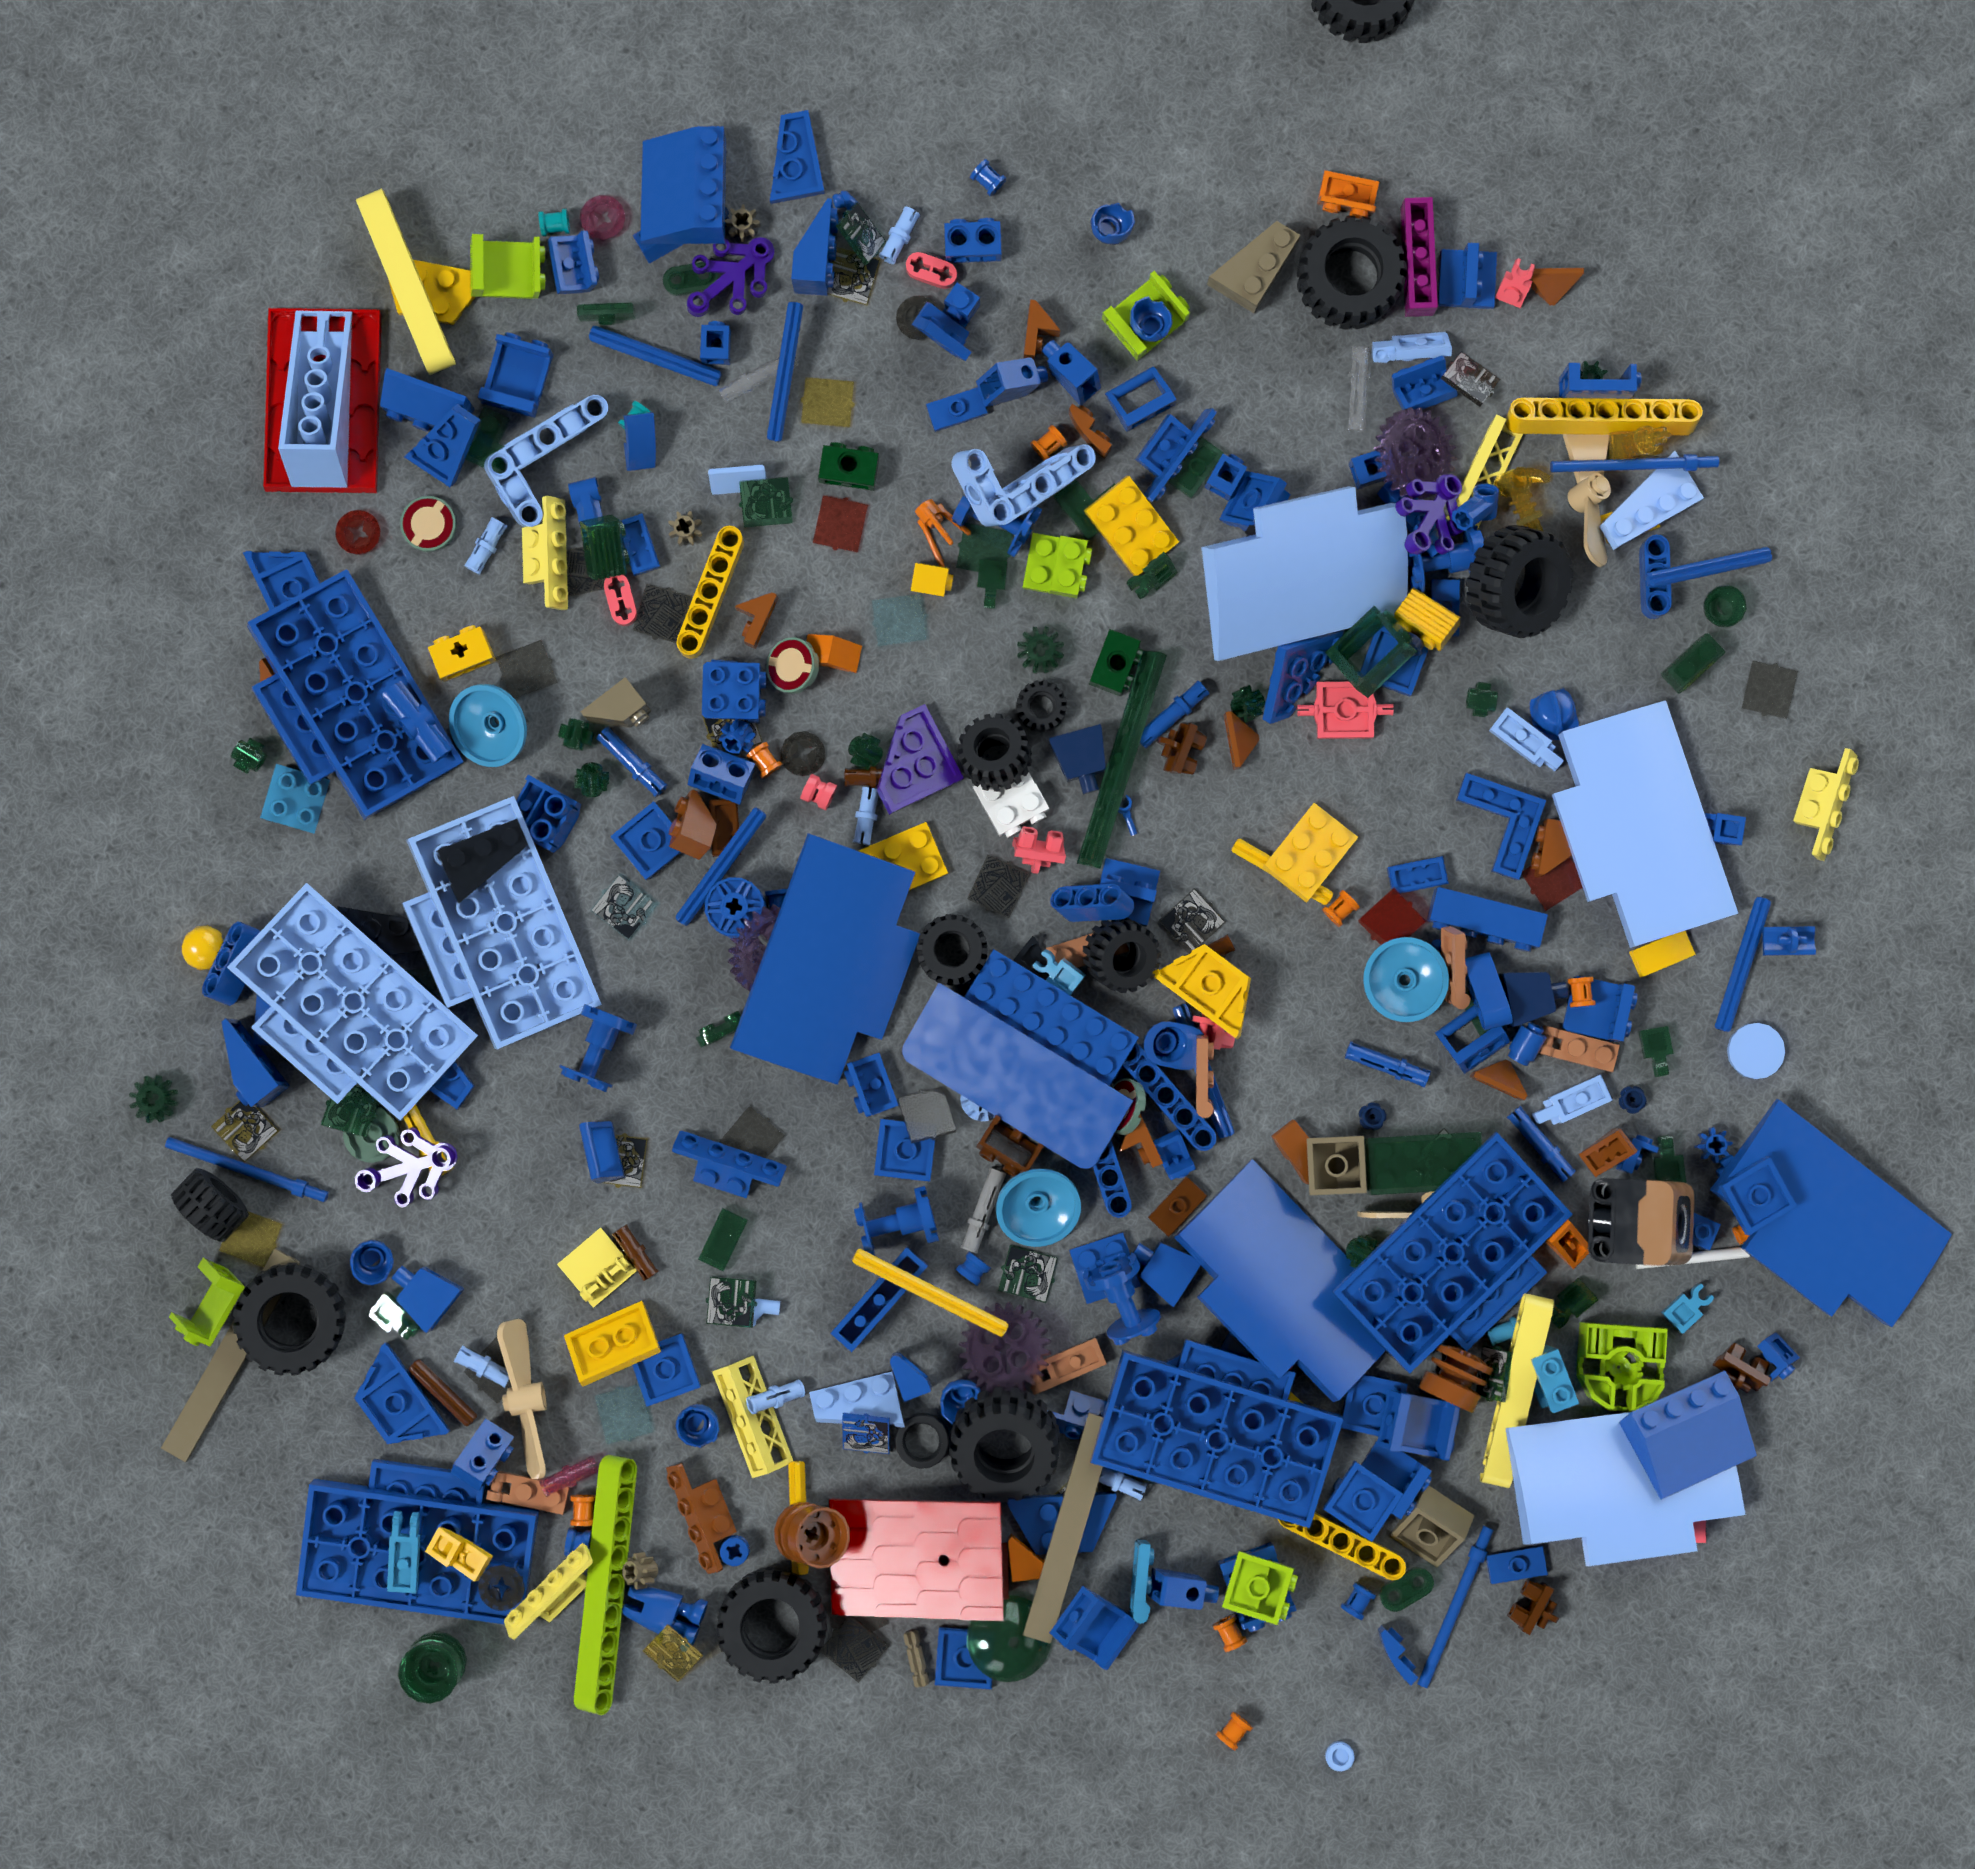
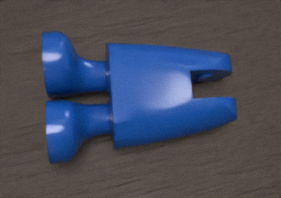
(662, 1608)

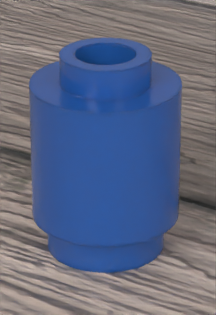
(1527, 1043)

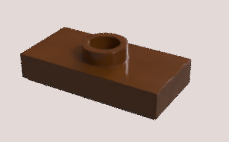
(727, 819)
(1177, 1206)

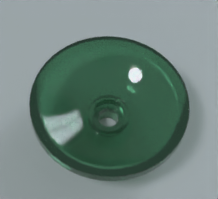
(990, 1645)

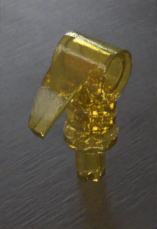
(1637, 443)
(1521, 494)

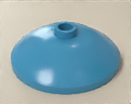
(475, 728)
(1426, 973)
(1043, 1220)

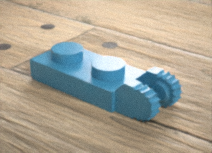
(404, 1555)
(1141, 1583)

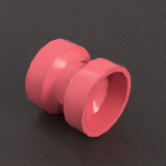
(824, 795)

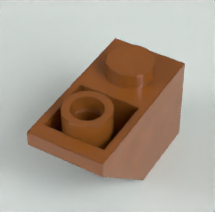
(693, 828)
(1552, 847)

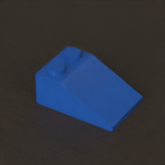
(251, 1069)

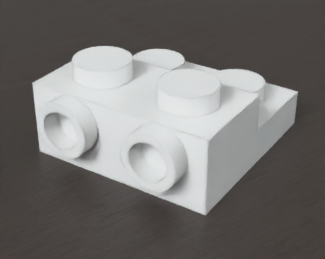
(1013, 806)

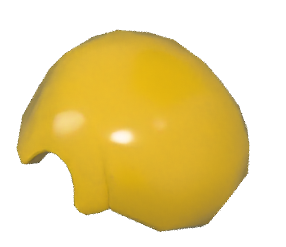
(201, 947)

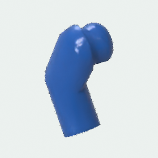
(843, 199)

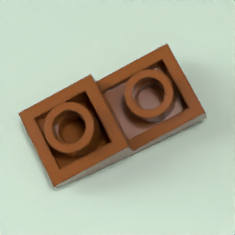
(1084, 422)
(1293, 1146)

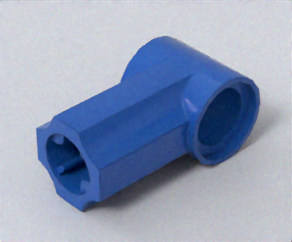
(586, 498)
(1479, 507)

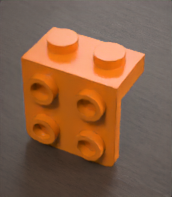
(1347, 194)

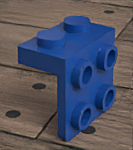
(733, 691)
(1608, 1017)
(1401, 1473)

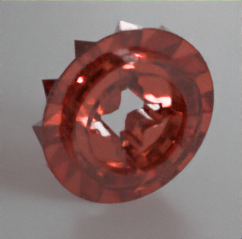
(352, 520)

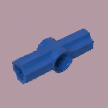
(416, 722)

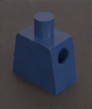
(1080, 756)
(1531, 995)

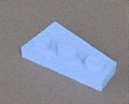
(869, 1395)

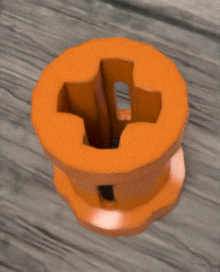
(1048, 443)
(764, 760)
(1341, 908)
(1581, 992)
(582, 1510)
(1230, 1633)
(1234, 1731)

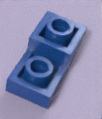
(640, 441)
(1393, 1648)

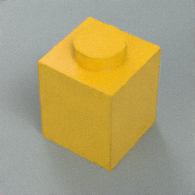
(931, 579)

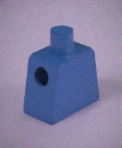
(1072, 371)
(1010, 381)
(1166, 1270)
(425, 1295)
(1171, 1589)

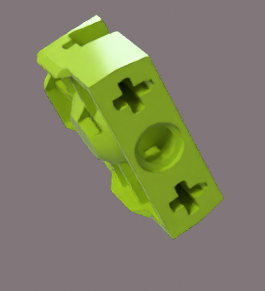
(1597, 1343)

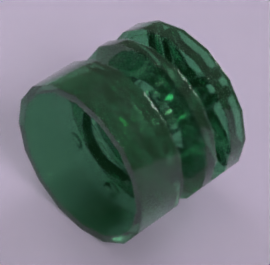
(430, 1683)

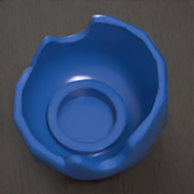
(1103, 230)
(1150, 320)
(366, 1255)
(955, 1396)
(690, 1419)

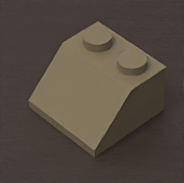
(618, 707)
(1336, 1165)
(1433, 1526)

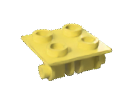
(596, 1267)

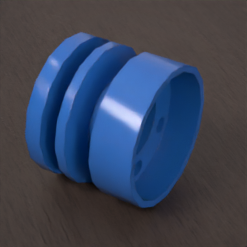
(725, 893)

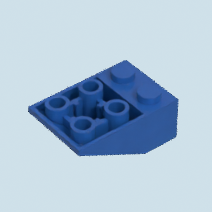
(811, 258)

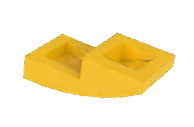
(1662, 953)
(459, 1552)

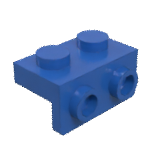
(573, 263)
(1421, 385)
(871, 1084)

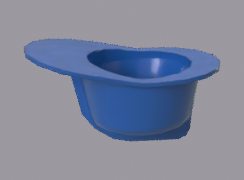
(1553, 713)
(1172, 1045)

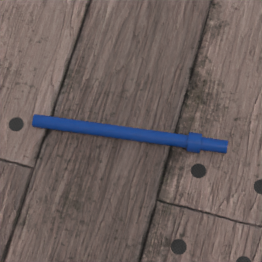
(1688, 462)
(297, 1187)
(1477, 1554)

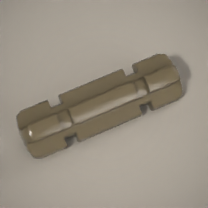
(916, 1658)

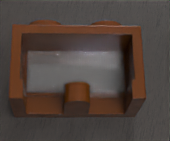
(1008, 1148)

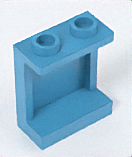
(1553, 1383)

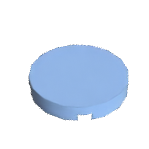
(1756, 1051)

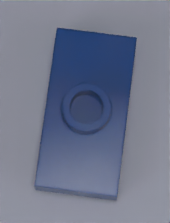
(956, 409)
(639, 545)
(1446, 594)
(1418, 875)
(1516, 1564)

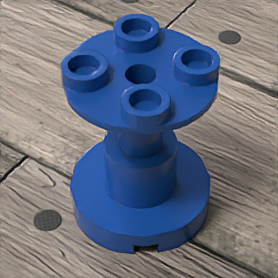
(1017, 527)
(1455, 560)
(601, 1037)
(908, 1219)
(1114, 1277)

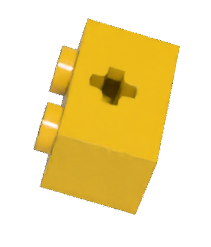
(477, 655)

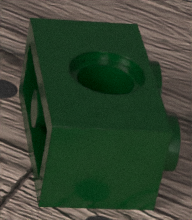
(861, 477)
(1119, 646)

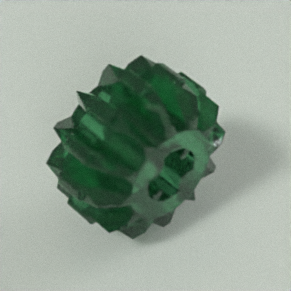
(1050, 653)
(161, 1105)

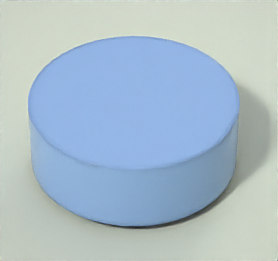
(1339, 1756)

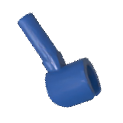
(1127, 816)

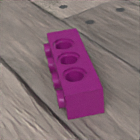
(1419, 254)

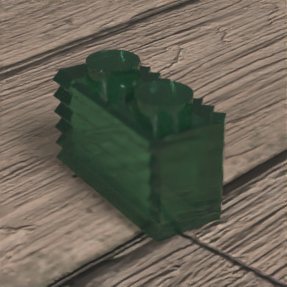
(604, 547)
(1692, 663)

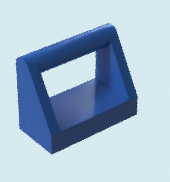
(1146, 411)
(1477, 1050)
(601, 1151)
(909, 1377)

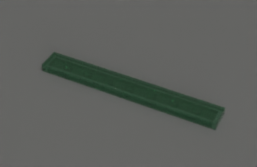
(1121, 759)

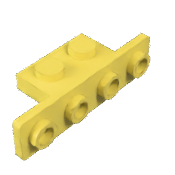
(547, 554)
(1823, 800)
(552, 1594)

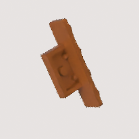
(705, 1515)

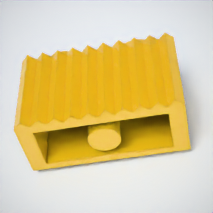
(1426, 619)

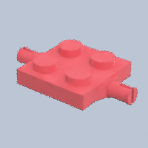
(1343, 711)

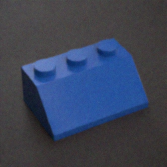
(418, 400)

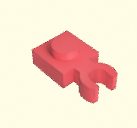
(1515, 285)

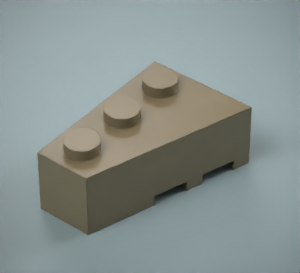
(1255, 267)

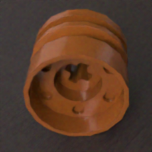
(1456, 1377)
(824, 1538)

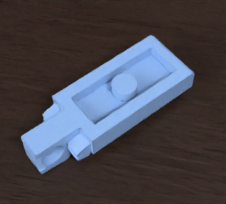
(1412, 347)
(1525, 740)
(1574, 1101)

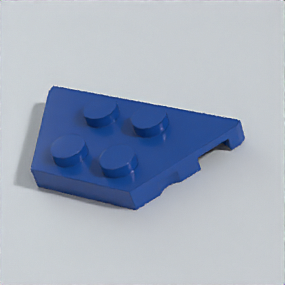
(281, 575)
(397, 1402)
(1039, 1514)

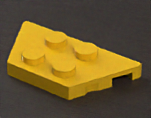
(446, 288)
(1209, 986)

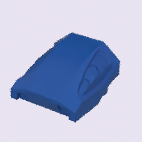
(547, 813)

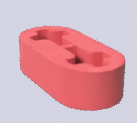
(933, 264)
(613, 600)

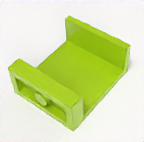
(506, 268)
(1119, 317)
(214, 1306)

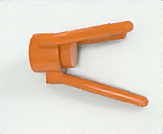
(931, 515)

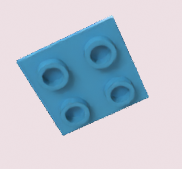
(293, 800)

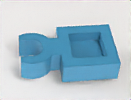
(1062, 974)
(1684, 1311)

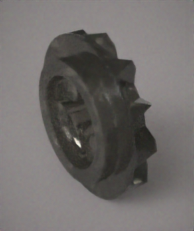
(906, 311)
(797, 765)
(492, 1597)

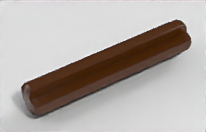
(442, 1392)

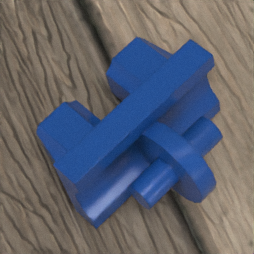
(1788, 941)

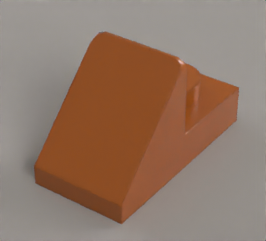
(1038, 324)
(761, 611)
(1148, 1152)

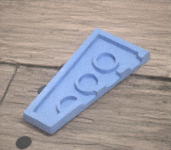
(1650, 504)

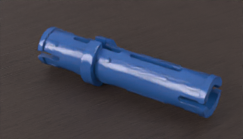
(1181, 706)
(640, 770)
(1387, 1064)
(1541, 1144)

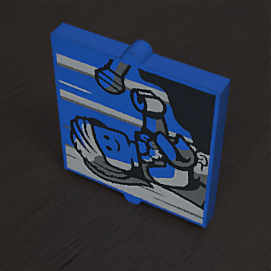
(866, 1433)

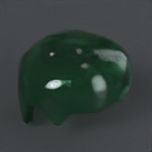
(1731, 603)

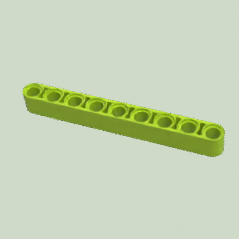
(605, 1584)

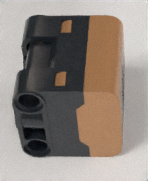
(1641, 1222)

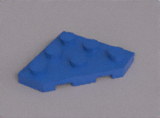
(1296, 673)

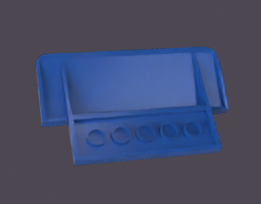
(1027, 1057)

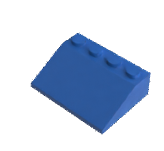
(684, 187)
(1690, 1435)

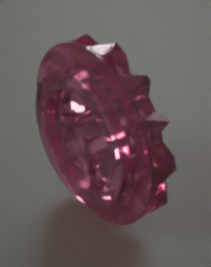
(600, 204)

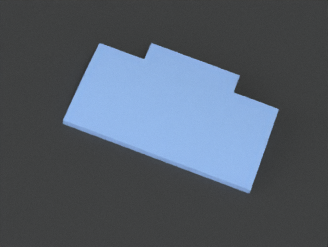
(1304, 572)
(1641, 825)
(503, 940)
(347, 1007)
(1589, 1484)

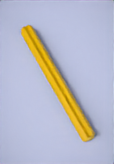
(930, 1292)

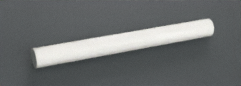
(1712, 1255)

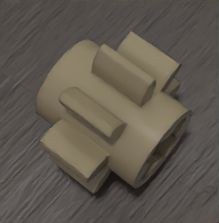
(741, 230)
(681, 535)
(640, 1570)

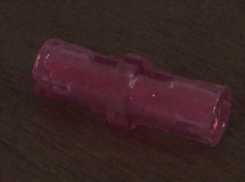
(569, 1476)

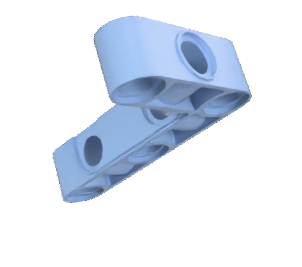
(528, 448)
(1020, 495)

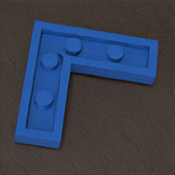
(1523, 815)

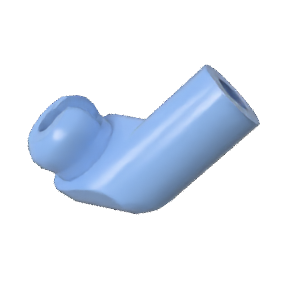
(765, 1307)

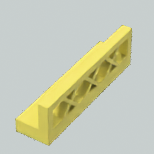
(1481, 457)
(747, 1426)

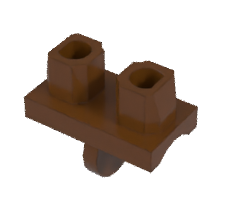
(1178, 746)
(1740, 1373)
(1528, 1617)

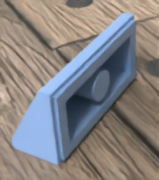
(727, 479)

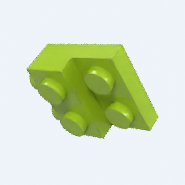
(1056, 565)
(1260, 1588)

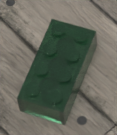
(1415, 1161)

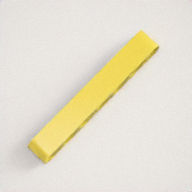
(405, 281)
(1526, 1343)

